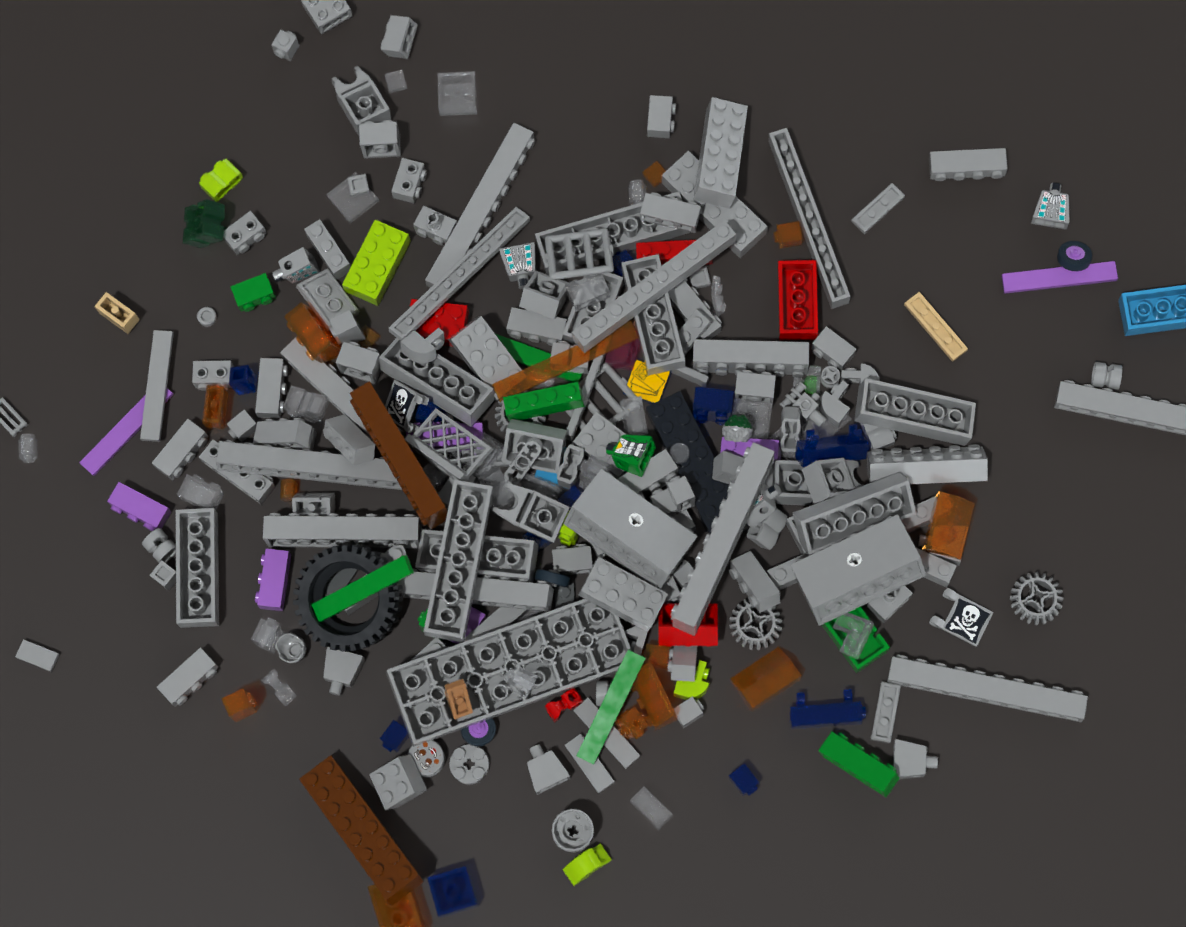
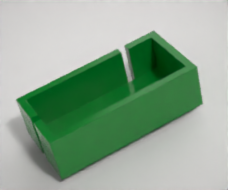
(872, 650)

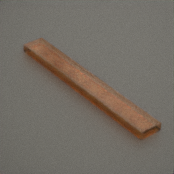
(562, 363)

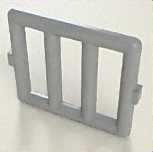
(567, 238)
(621, 382)

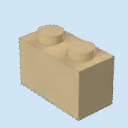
(117, 313)

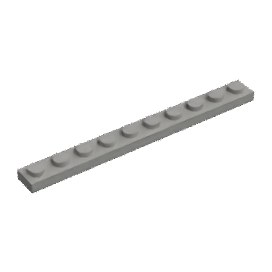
(459, 274)

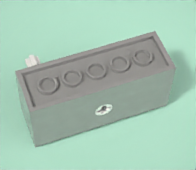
(630, 529)
(858, 569)

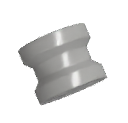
(832, 373)

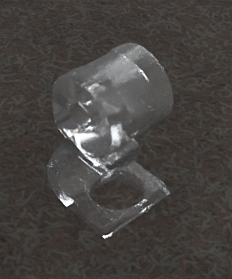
(282, 691)

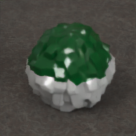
(737, 429)

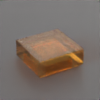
(654, 174)
(371, 337)

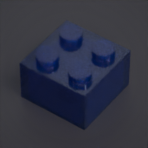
(712, 405)
(452, 892)

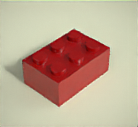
(448, 318)
(705, 636)

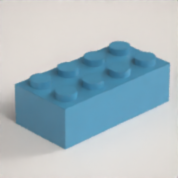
(1153, 310)

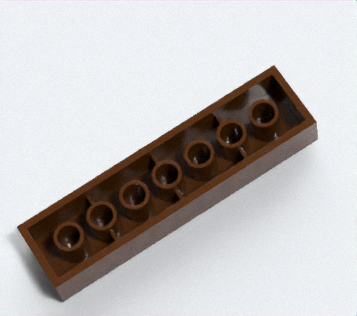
(398, 456)
(361, 830)

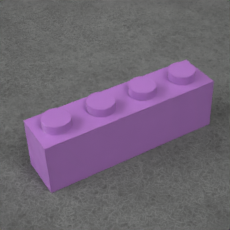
(477, 430)

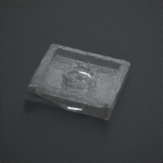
(351, 206)

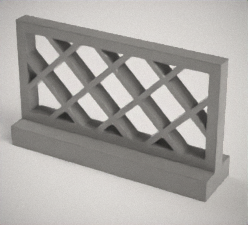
(441, 461)

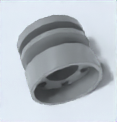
(583, 825)

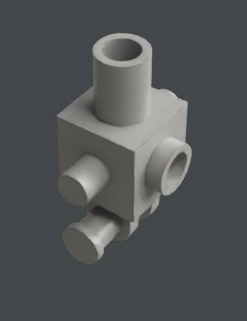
(806, 404)

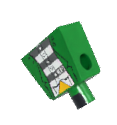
(632, 453)

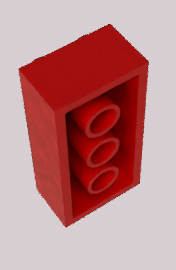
(797, 300)

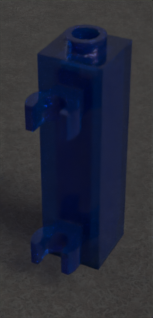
(848, 446)
(826, 714)

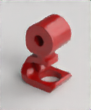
(570, 700)

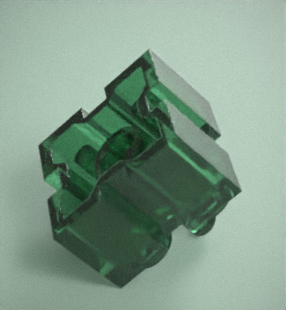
(203, 223)

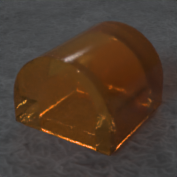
(288, 489)

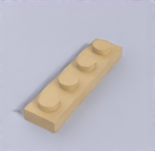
(935, 326)

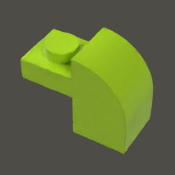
(695, 689)
(586, 864)

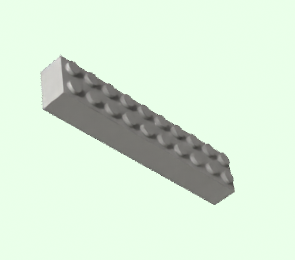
(723, 539)

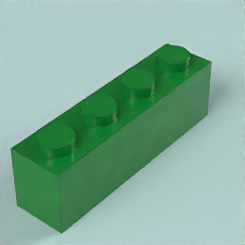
(544, 401)
(859, 764)

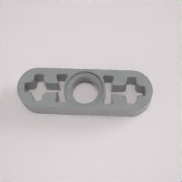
(523, 453)

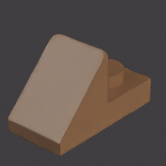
(458, 698)

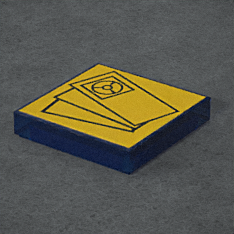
(648, 387)

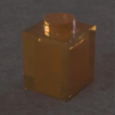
(788, 235)
(657, 655)

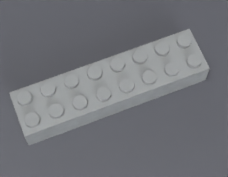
(624, 232)
(340, 530)
(458, 561)

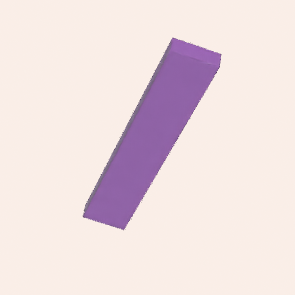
(1058, 277)
(116, 438)

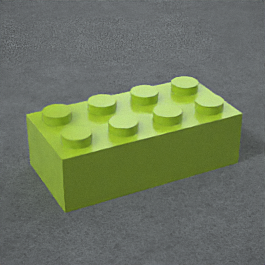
(376, 262)

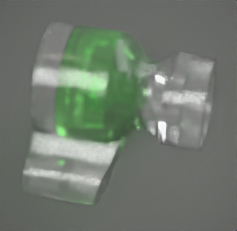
(811, 381)

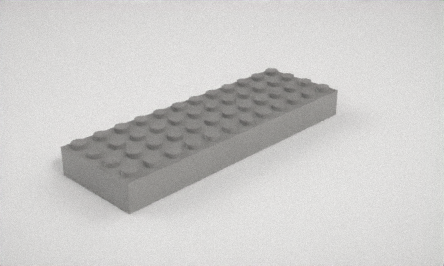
(558, 646)

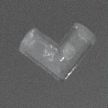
(857, 632)

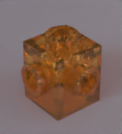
(631, 723)

